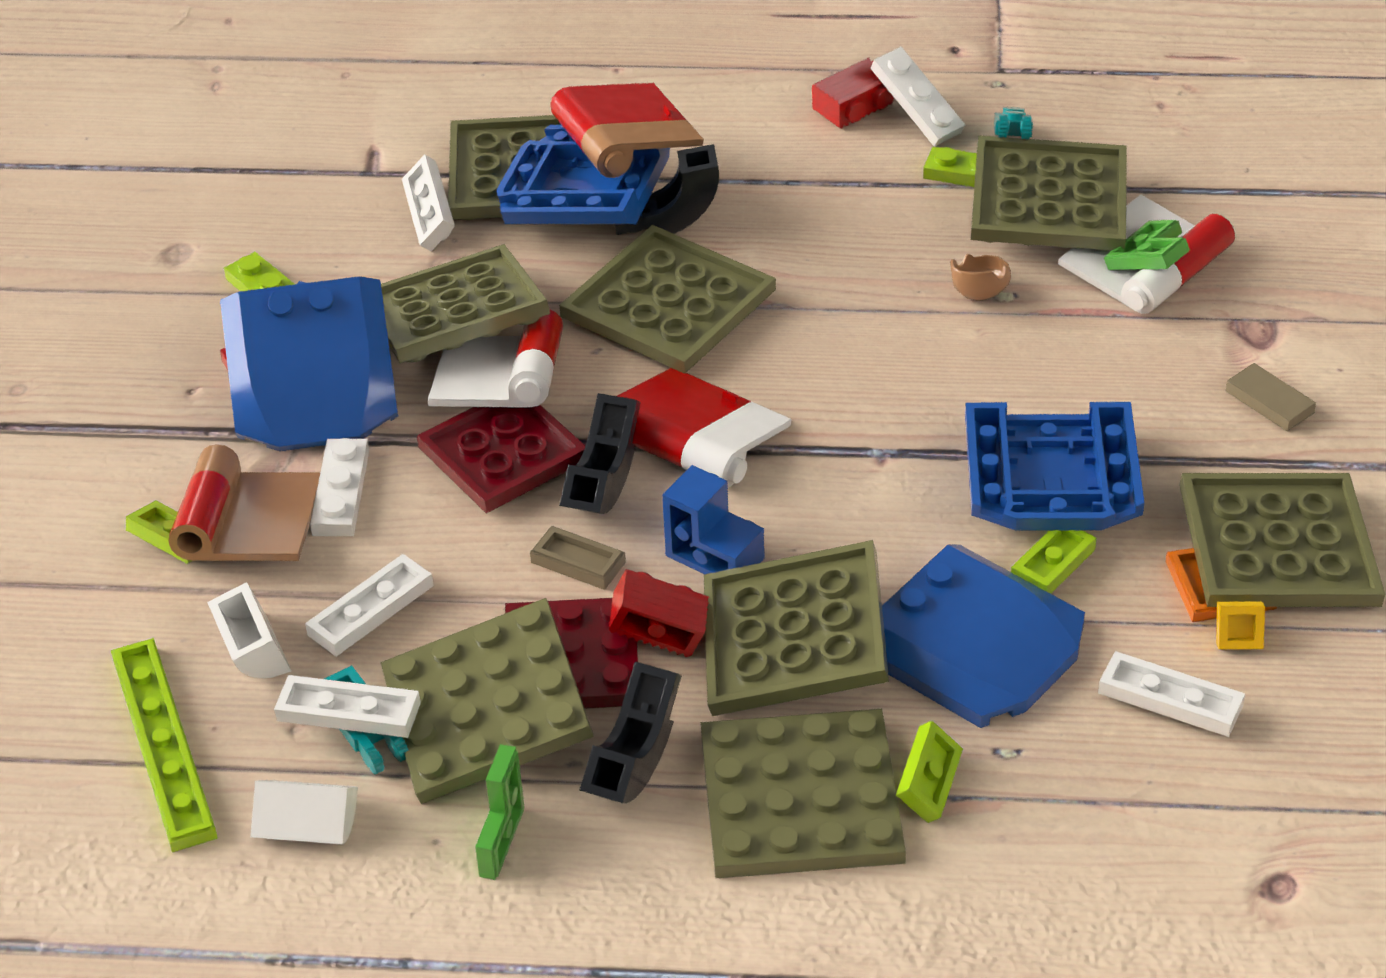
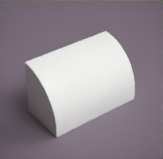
(248, 633)
(303, 811)

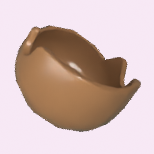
(980, 276)

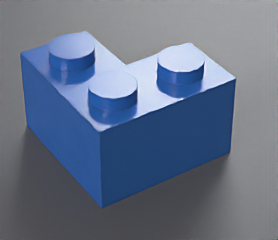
(701, 528)

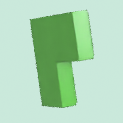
(1150, 247)
(505, 812)

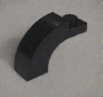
(684, 196)
(607, 457)
(636, 743)

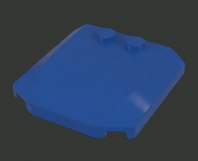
(559, 184)
(309, 362)
(1053, 467)
(978, 636)

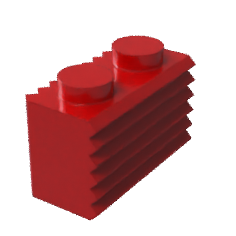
(850, 94)
(658, 613)

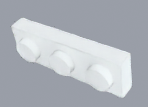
(917, 96)
(428, 203)
(340, 487)
(369, 604)
(1171, 693)
(347, 706)

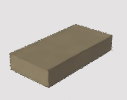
(1270, 397)
(578, 557)

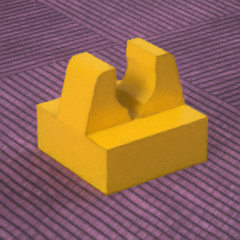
(1240, 625)

